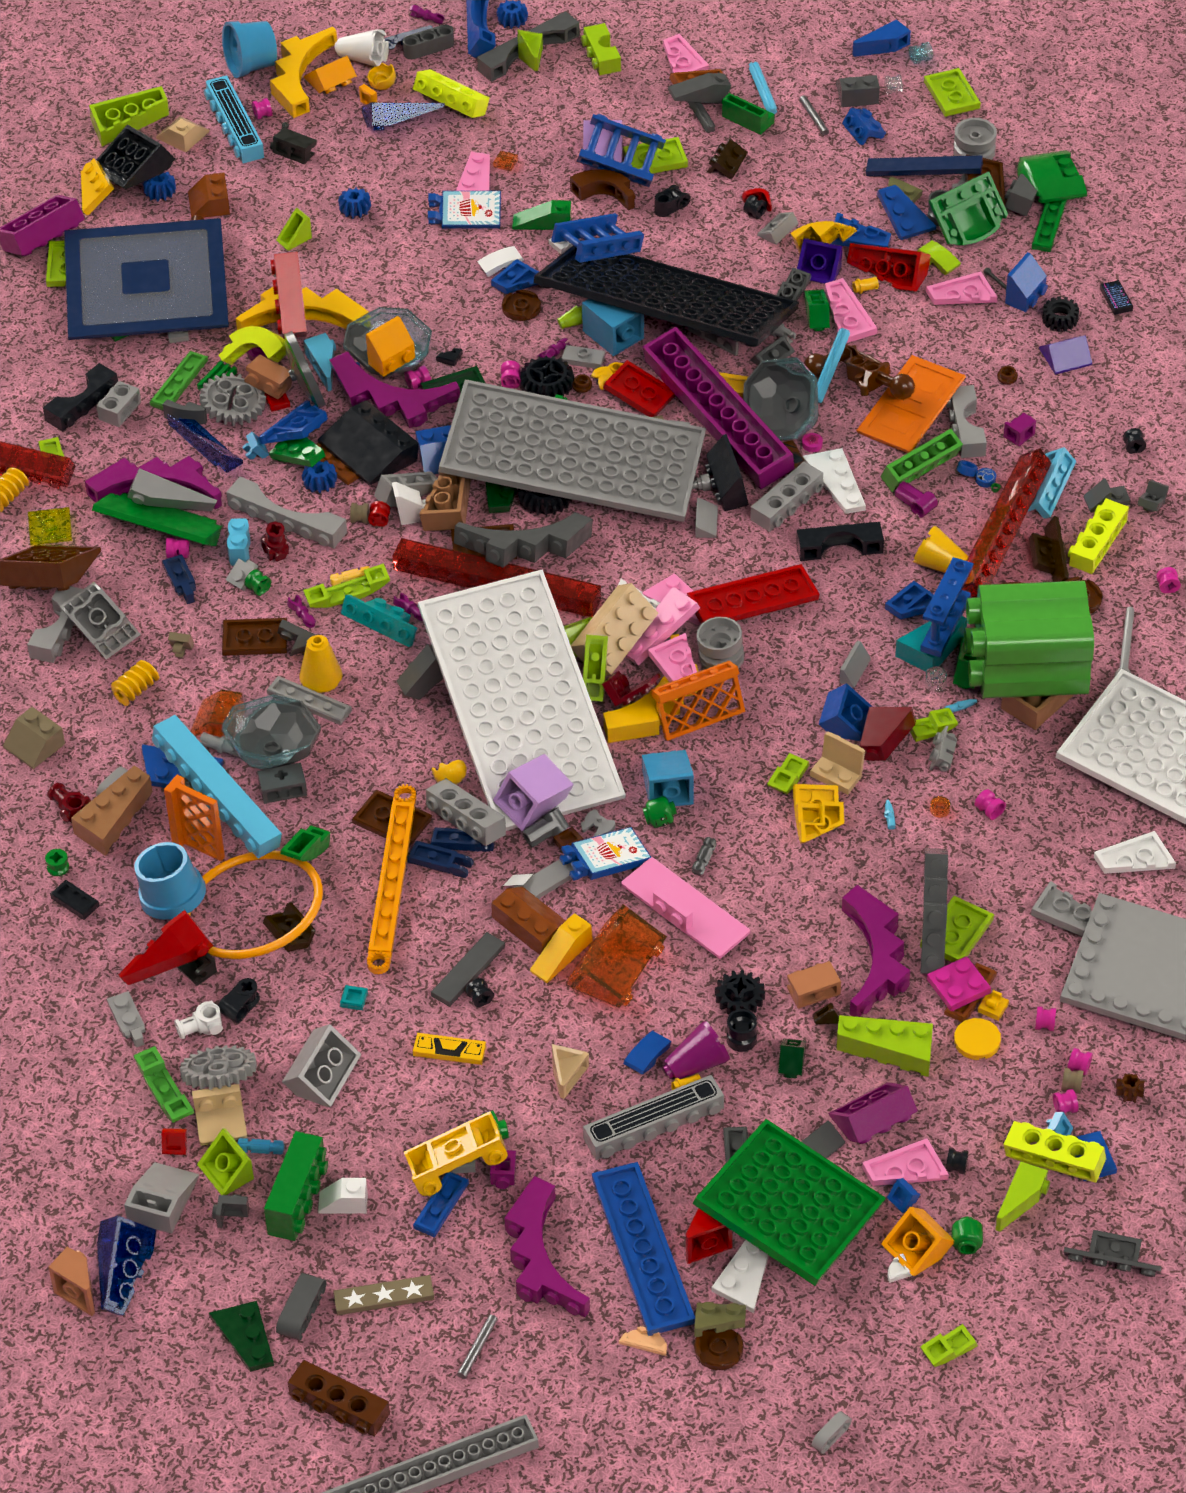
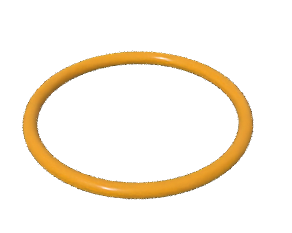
(290, 936)

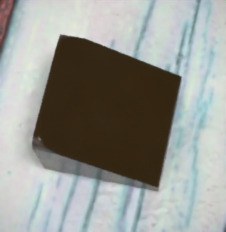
(826, 1015)

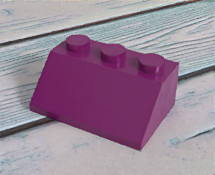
(874, 1112)

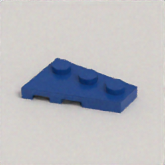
(903, 213)
(864, 235)

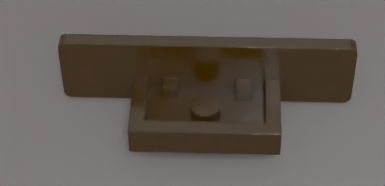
(1049, 552)

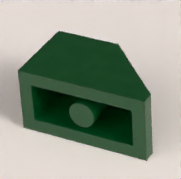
(792, 1057)

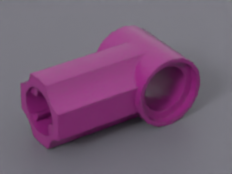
(919, 502)

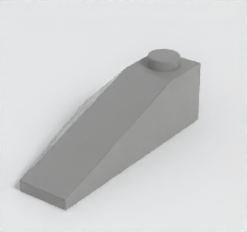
(160, 492)

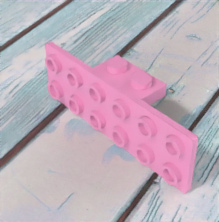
(685, 907)

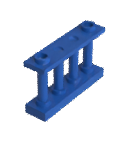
(606, 162)
(597, 248)
(946, 607)

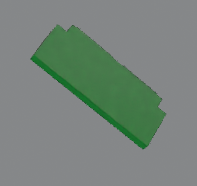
(163, 519)

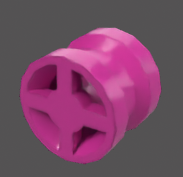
(262, 108)
(1168, 580)
(1045, 1018)
(1080, 1061)
(1066, 1102)

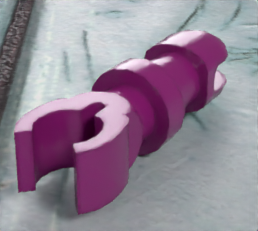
(426, 14)
(554, 349)
(409, 606)
(301, 611)

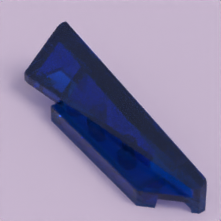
(205, 443)

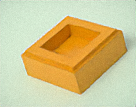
(367, 94)

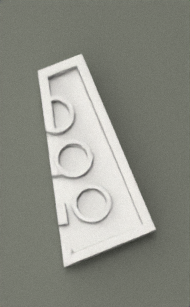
(838, 479)

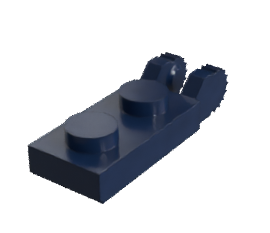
(439, 859)

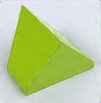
(530, 48)
(296, 230)

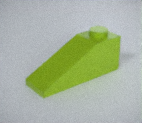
(595, 666)
(1023, 1193)

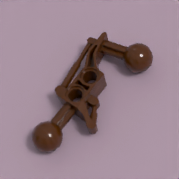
(865, 372)

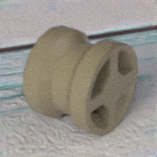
(359, 513)
(1072, 1080)

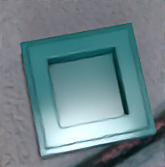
(354, 997)

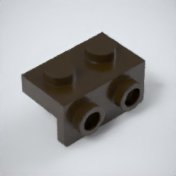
(728, 158)
(284, 922)

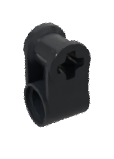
(670, 201)
(240, 1000)

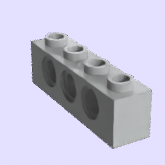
(787, 496)
(465, 812)

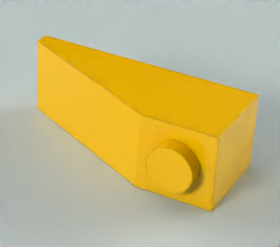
(563, 947)

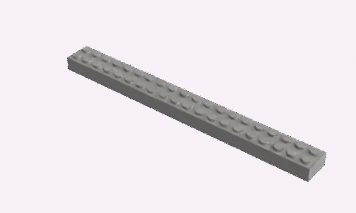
(449, 1461)

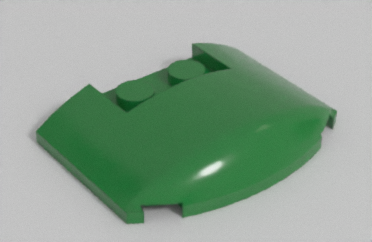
(1053, 176)
(969, 211)

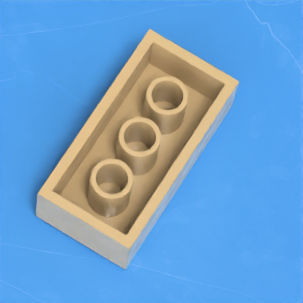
(622, 619)

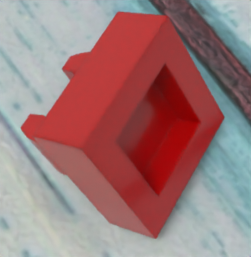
(174, 1141)

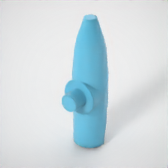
(960, 705)
(889, 815)

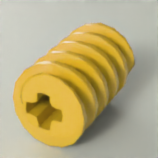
(11, 485)
(134, 681)

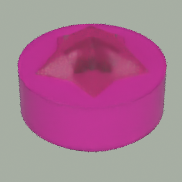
(812, 442)

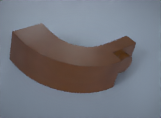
(603, 182)

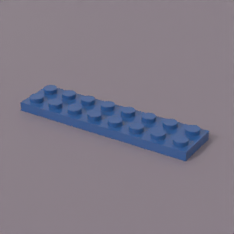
(643, 1249)

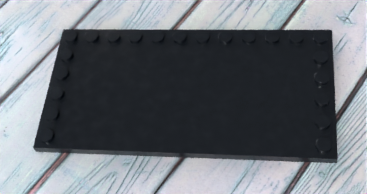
(671, 295)

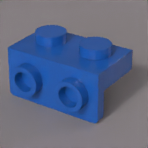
(862, 125)

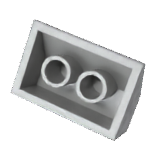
(322, 1066)

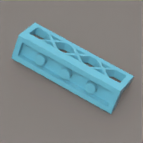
(1054, 482)

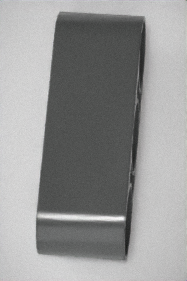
(428, 42)
(300, 1305)

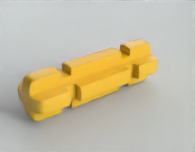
(348, 575)

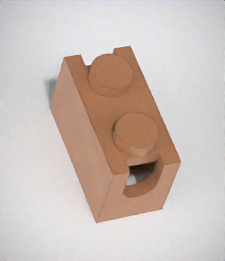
(268, 376)
(814, 984)

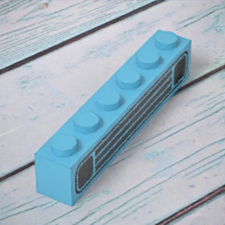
(234, 119)

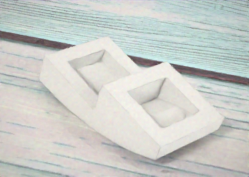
(499, 259)

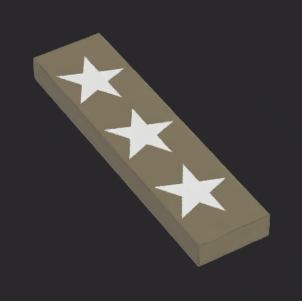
(383, 1295)

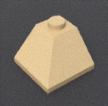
(182, 134)

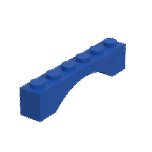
(479, 37)

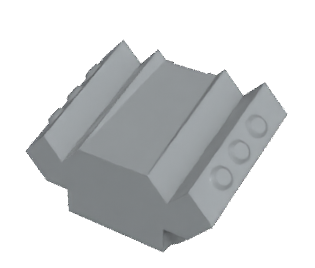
(100, 620)

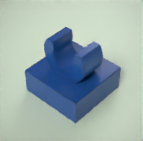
(903, 1195)

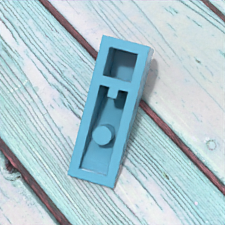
(319, 351)

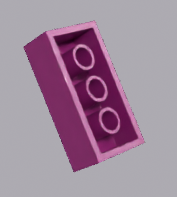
(40, 225)

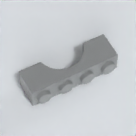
(961, 406)
(48, 642)

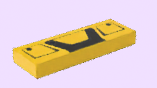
(449, 1048)

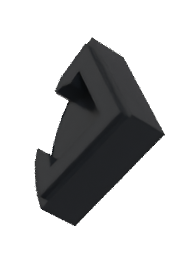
(450, 357)

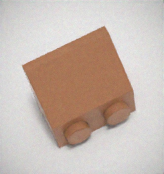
(72, 1279)

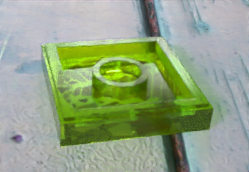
(50, 526)

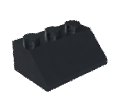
(726, 476)

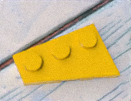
(94, 186)

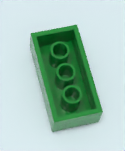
(295, 1186)

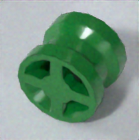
(257, 582)
(61, 866)

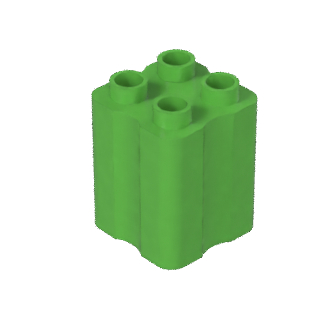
(1030, 639)

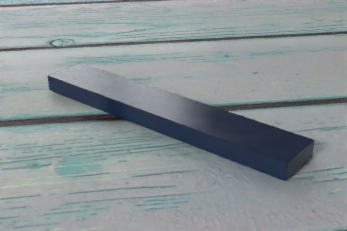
(924, 165)

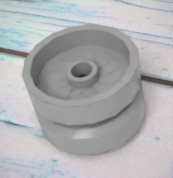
(975, 138)

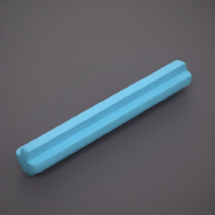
(762, 87)
(832, 362)

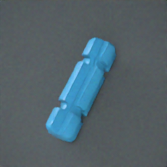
(261, 1146)

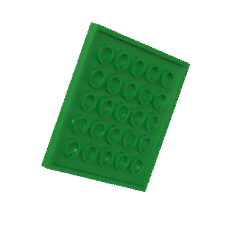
(789, 1201)

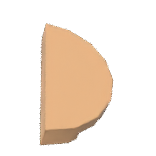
(640, 1340)

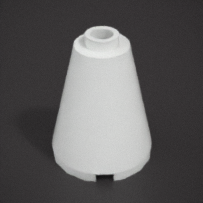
(364, 47)

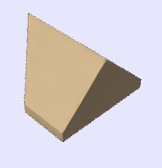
(568, 1067)

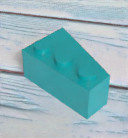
(909, 646)

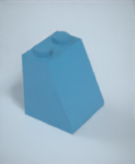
(612, 326)
(669, 776)

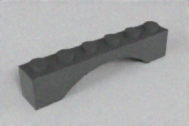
(555, 31)

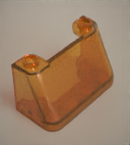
(617, 958)

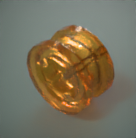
(940, 801)

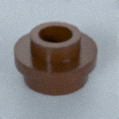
(1007, 375)
(582, 383)

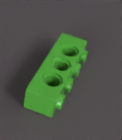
(922, 459)

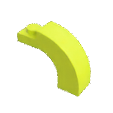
(253, 337)

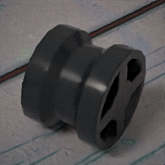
(755, 206)
(1134, 440)
(479, 992)
(957, 1161)

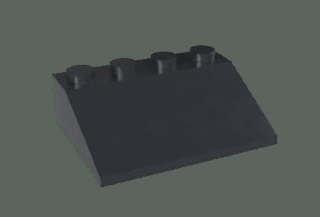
(134, 158)
(369, 443)

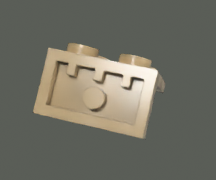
(840, 763)
(219, 1110)

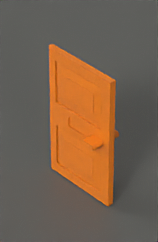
(906, 421)

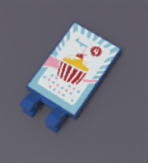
(466, 209)
(605, 854)

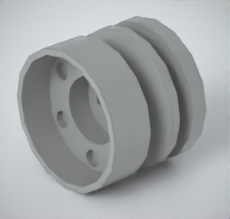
(720, 641)

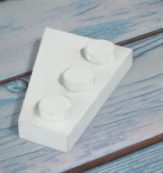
(1134, 855)
(743, 1276)

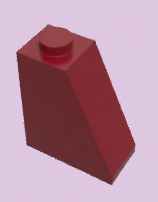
(885, 730)

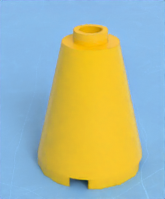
(938, 551)
(320, 666)

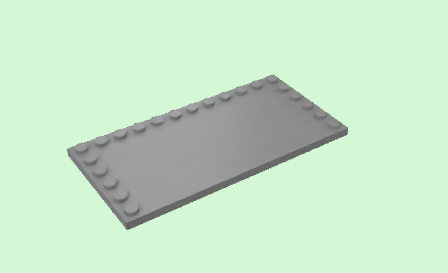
(573, 450)
(1131, 966)

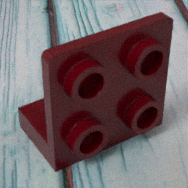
(618, 688)

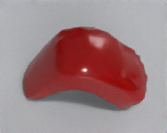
(761, 194)

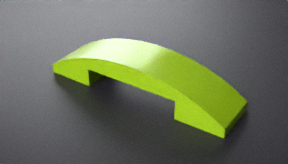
(361, 587)

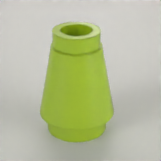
(571, 318)

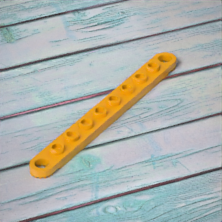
(391, 879)

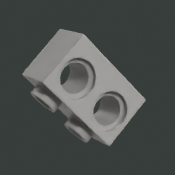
(118, 403)

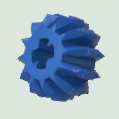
(512, 13)
(160, 187)
(354, 202)
(319, 477)

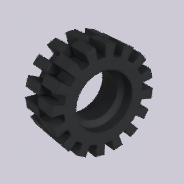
(1060, 306)

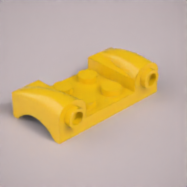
(454, 1149)

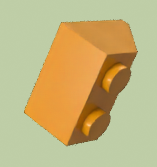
(331, 75)
(389, 346)
(918, 1239)

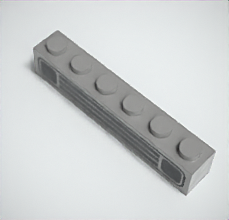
(653, 1117)

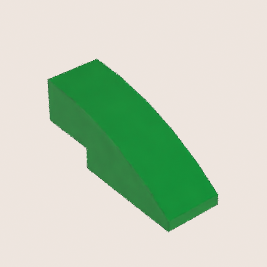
(307, 844)

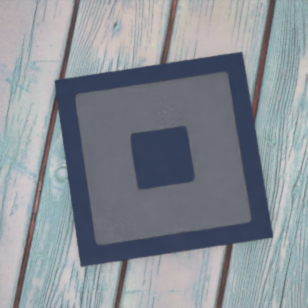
(145, 279)

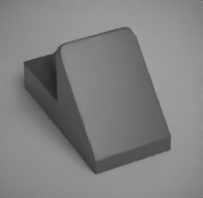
(1102, 491)
(292, 632)

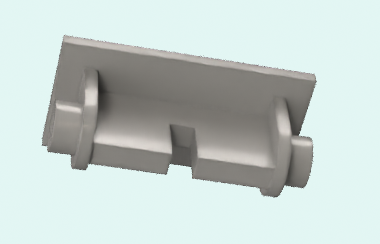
(944, 743)

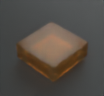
(505, 161)

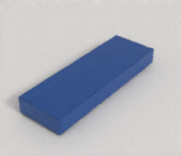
(441, 1204)

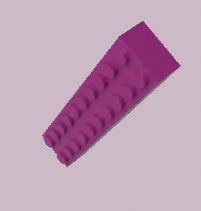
(718, 407)

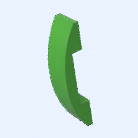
(162, 1085)

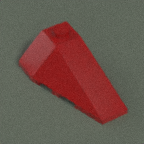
(897, 266)
(179, 944)

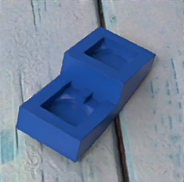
(646, 1052)

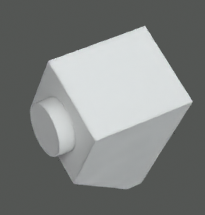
(408, 503)
(344, 1196)

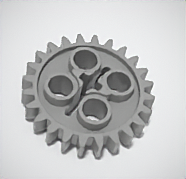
(218, 395)
(218, 1067)

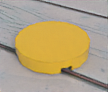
(977, 1038)

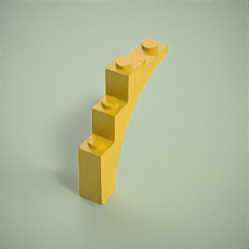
(296, 57)
(332, 308)
(637, 719)

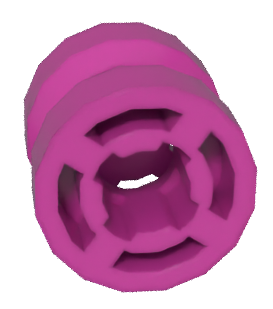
(510, 374)
(416, 377)
(177, 547)
(990, 804)

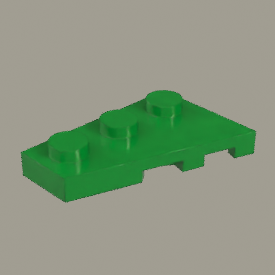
(298, 452)

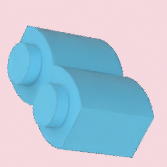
(238, 540)

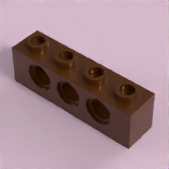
(332, 1387)

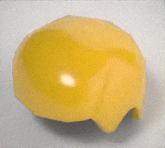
(381, 76)
(454, 771)

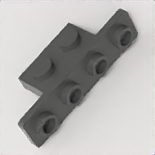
(1114, 1250)

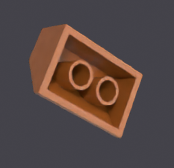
(526, 917)

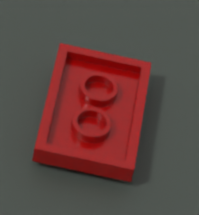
(639, 389)

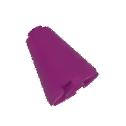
(696, 1053)

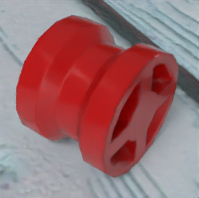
(379, 514)

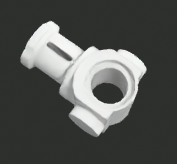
(204, 1020)

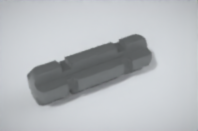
(704, 856)

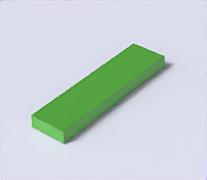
(179, 379)

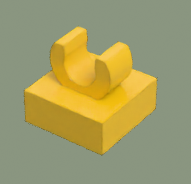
(993, 1005)

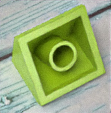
(226, 1164)

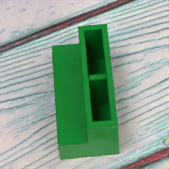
(746, 114)

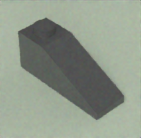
(704, 89)

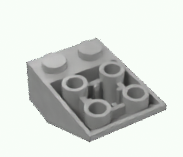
(160, 1197)

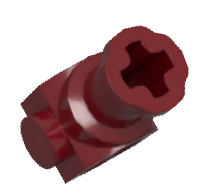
(274, 542)
(68, 802)

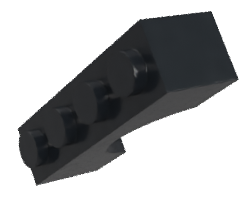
(64, 411)
(863, 536)

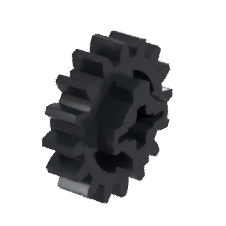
(729, 988)

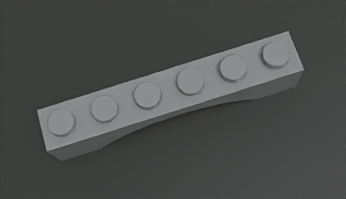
(321, 527)

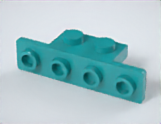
(381, 617)

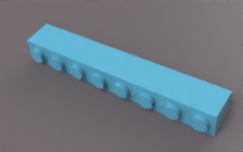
(213, 781)

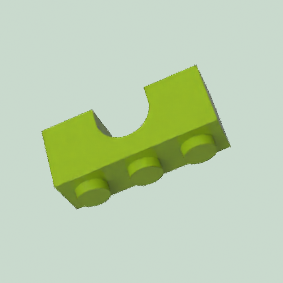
(597, 43)

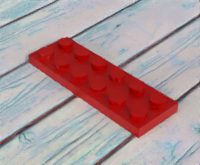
(756, 594)

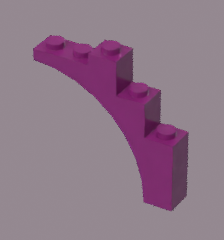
(412, 403)
(120, 476)
(878, 925)
(528, 1253)

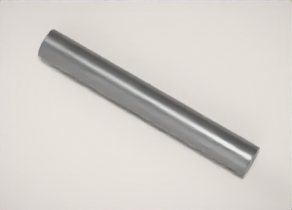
(813, 114)
(477, 1346)

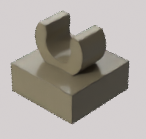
(180, 642)

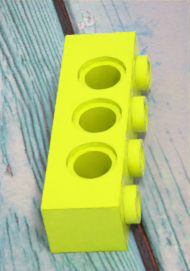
(451, 93)
(1098, 536)
(1063, 1160)

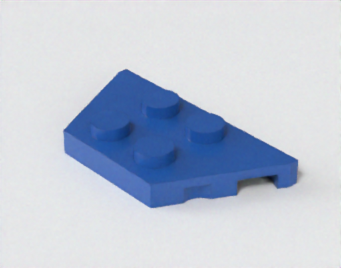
(295, 424)
(159, 768)

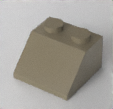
(34, 738)

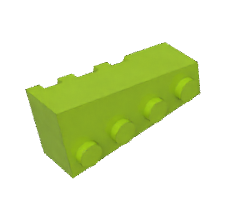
(133, 109)
(888, 1041)

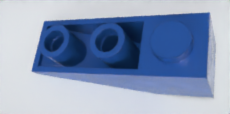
(883, 40)

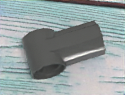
(550, 825)

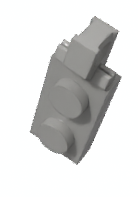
(127, 1017)

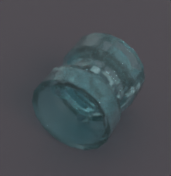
(921, 53)

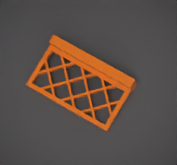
(689, 685)
(181, 818)

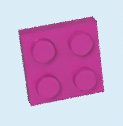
(958, 983)

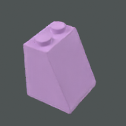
(603, 142)
(532, 791)

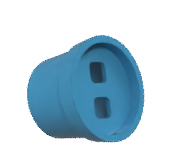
(248, 46)
(168, 881)

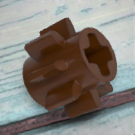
(1130, 1087)

